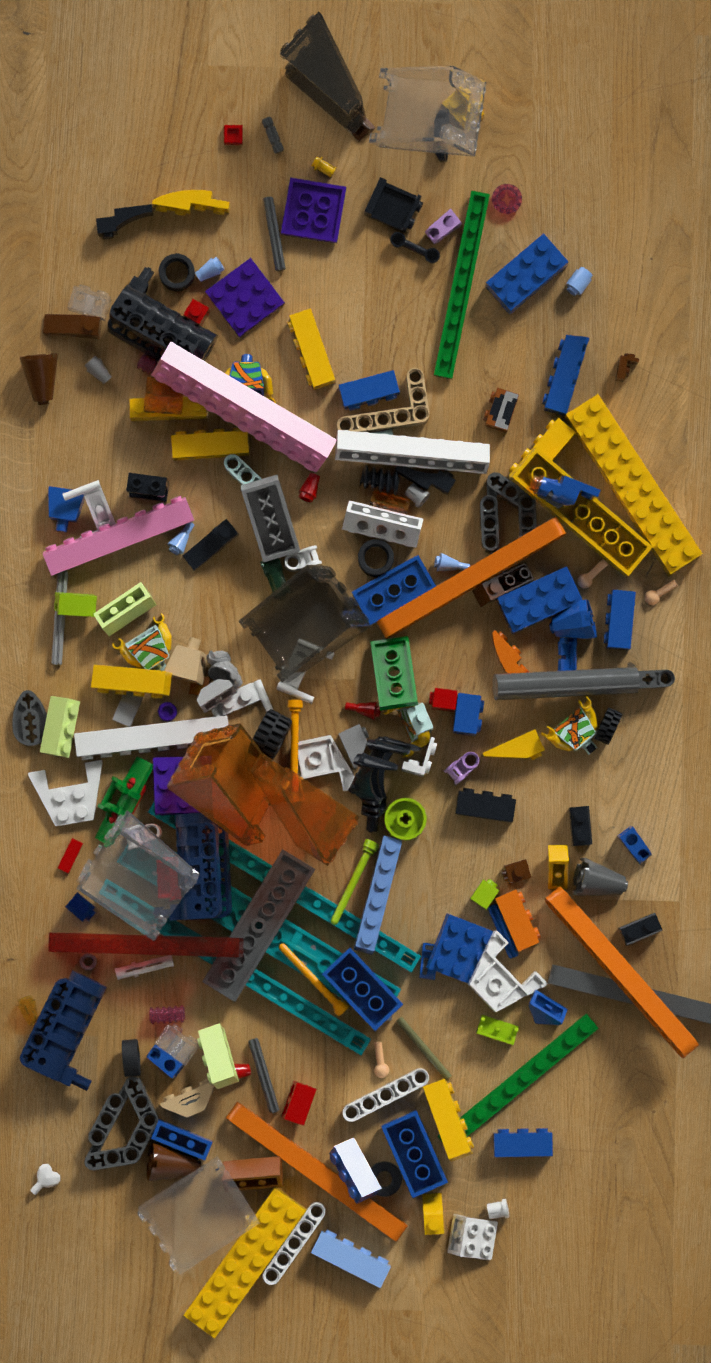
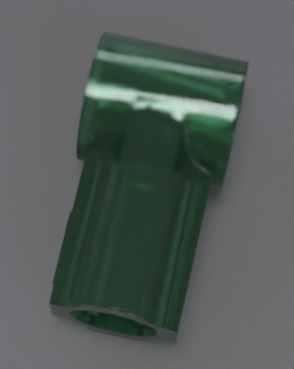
(273, 571)

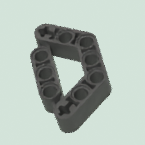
(492, 492)
(114, 1112)

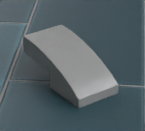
(127, 709)

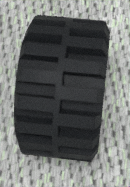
(272, 732)

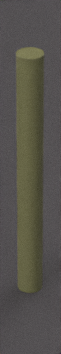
(424, 1049)

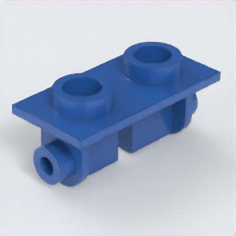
(568, 650)

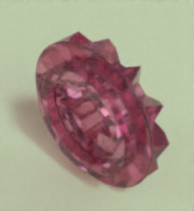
(512, 192)

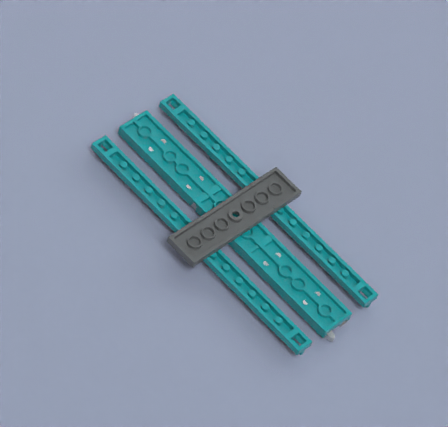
(265, 927)

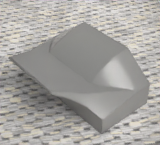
(215, 694)

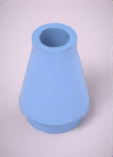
(210, 269)

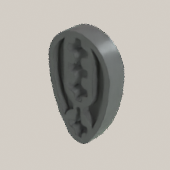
(19, 723)

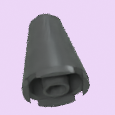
(597, 880)

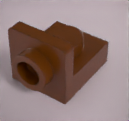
(623, 369)
(516, 871)

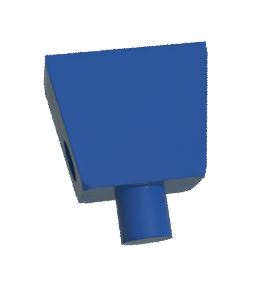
(63, 510)

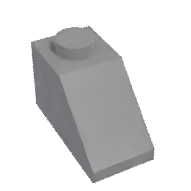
(354, 741)

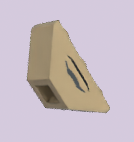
(190, 1101)

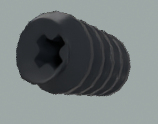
(380, 479)

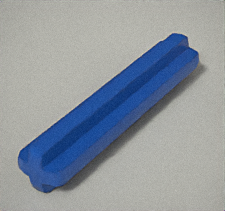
(503, 930)

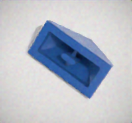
(546, 1010)

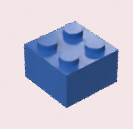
(467, 714)

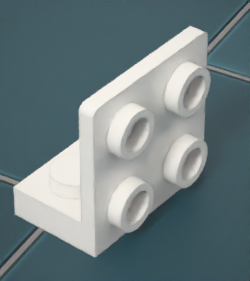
(413, 766)
(472, 1237)

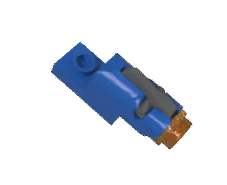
(561, 493)

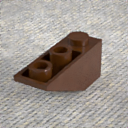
(502, 584)

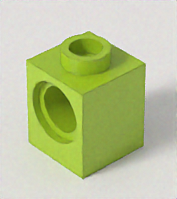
(485, 893)

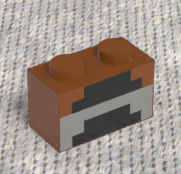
(501, 410)

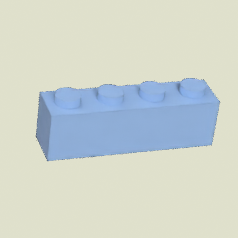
(350, 1258)

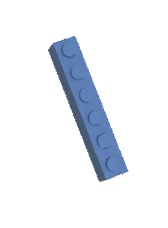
(378, 895)

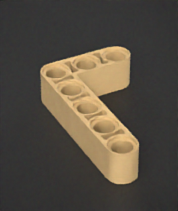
(391, 415)

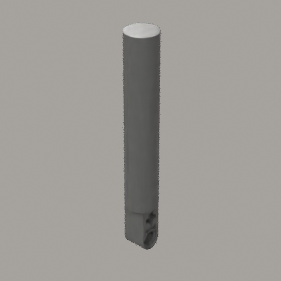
(576, 683)

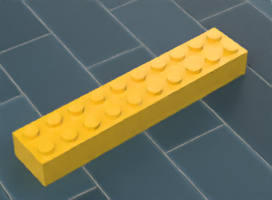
(633, 485)

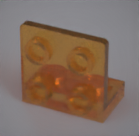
(162, 398)

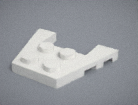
(323, 757)
(73, 802)
(495, 983)

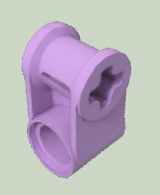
(461, 768)

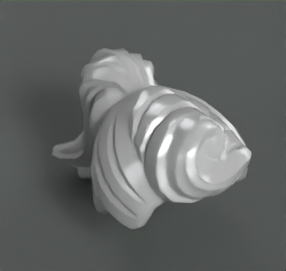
(223, 668)

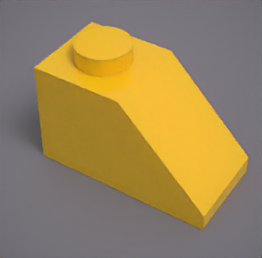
(558, 866)
(433, 1213)

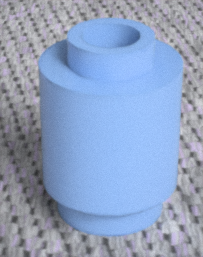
(579, 281)

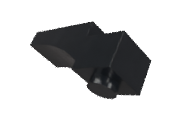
(108, 226)
(442, 480)
(210, 544)

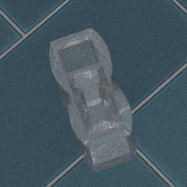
(177, 1044)

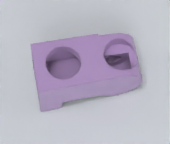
(443, 226)

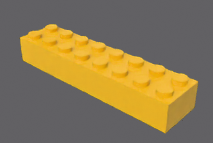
(586, 518)
(244, 1263)

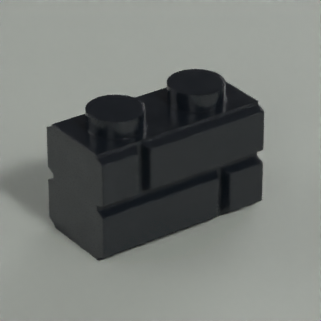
(580, 826)
(640, 929)

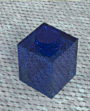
(81, 907)

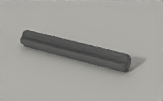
(274, 233)
(263, 1075)

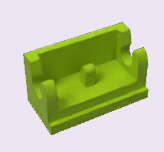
(75, 604)
(497, 1029)

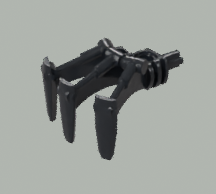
(369, 780)

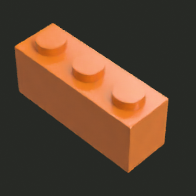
(518, 920)

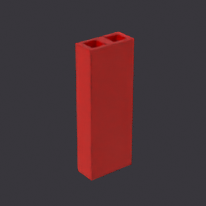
(70, 855)

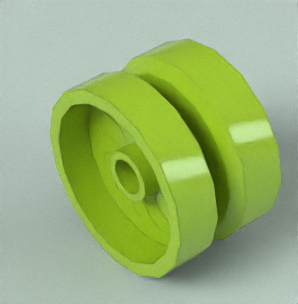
(415, 813)

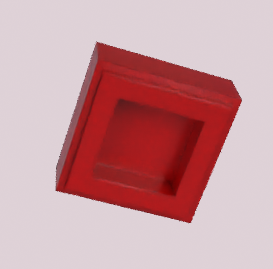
(233, 134)

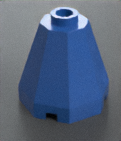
(575, 622)

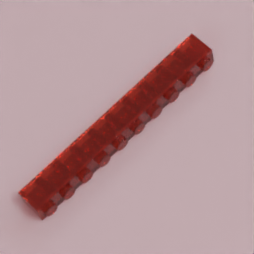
(144, 945)

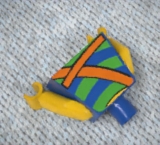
(252, 376)

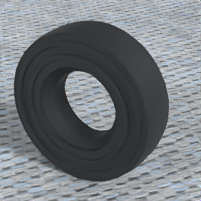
(396, 1177)

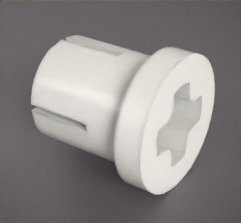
(498, 1209)

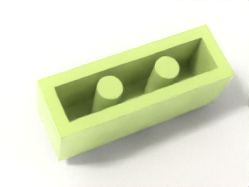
(125, 609)
(59, 726)
(217, 1056)

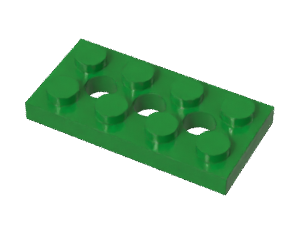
(385, 682)

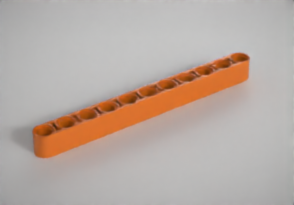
(471, 577)
(621, 972)
(314, 1170)

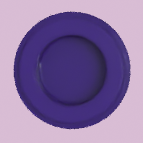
(167, 711)

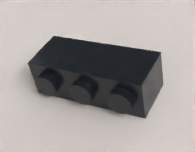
(485, 805)

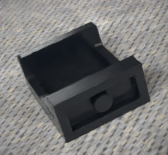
(393, 206)
(147, 487)

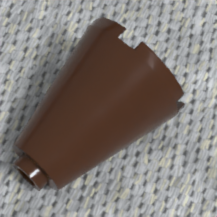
(40, 375)
(169, 1163)

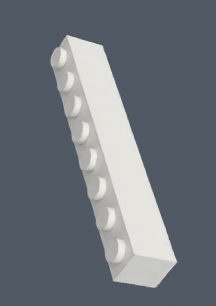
(412, 451)
(143, 737)

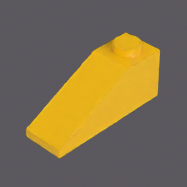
(522, 747)

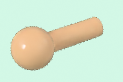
(585, 580)
(652, 597)
(381, 1069)

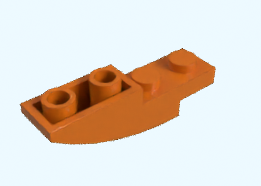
(507, 655)

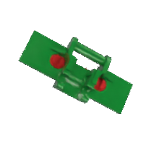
(132, 791)

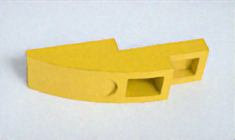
(184, 200)

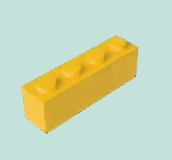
(312, 349)
(190, 410)
(552, 442)
(209, 445)
(131, 680)
(447, 1119)

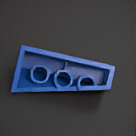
(566, 374)

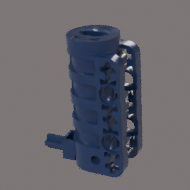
(199, 847)
(65, 1029)

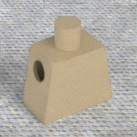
(188, 662)

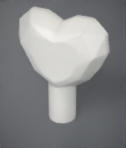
(45, 1178)

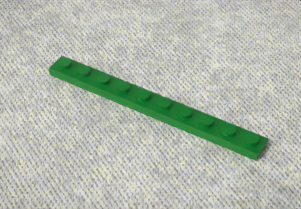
(461, 285)
(528, 1073)

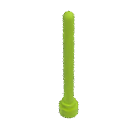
(369, 848)

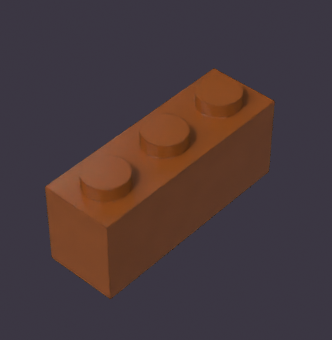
(256, 1173)

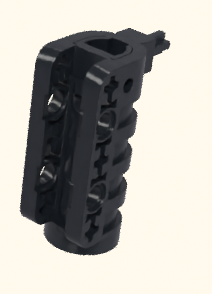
(155, 322)

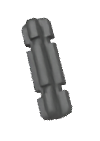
(272, 135)

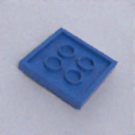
(458, 948)

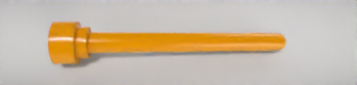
(294, 707)
(338, 1005)

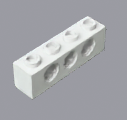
(375, 517)

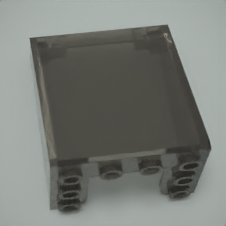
(322, 73)
(305, 620)

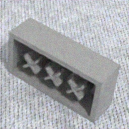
(270, 518)

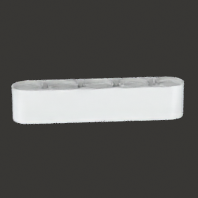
(392, 1087)
(292, 1252)

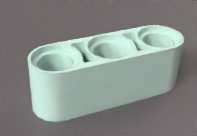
(240, 469)

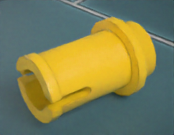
(323, 166)

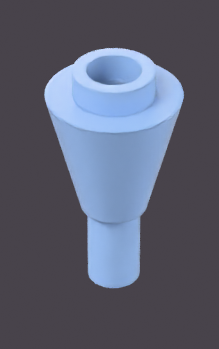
(178, 543)
(446, 563)

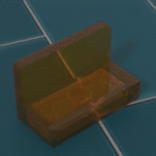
(390, 502)

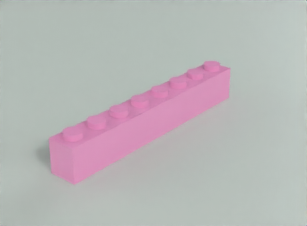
(117, 536)

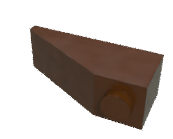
(73, 325)

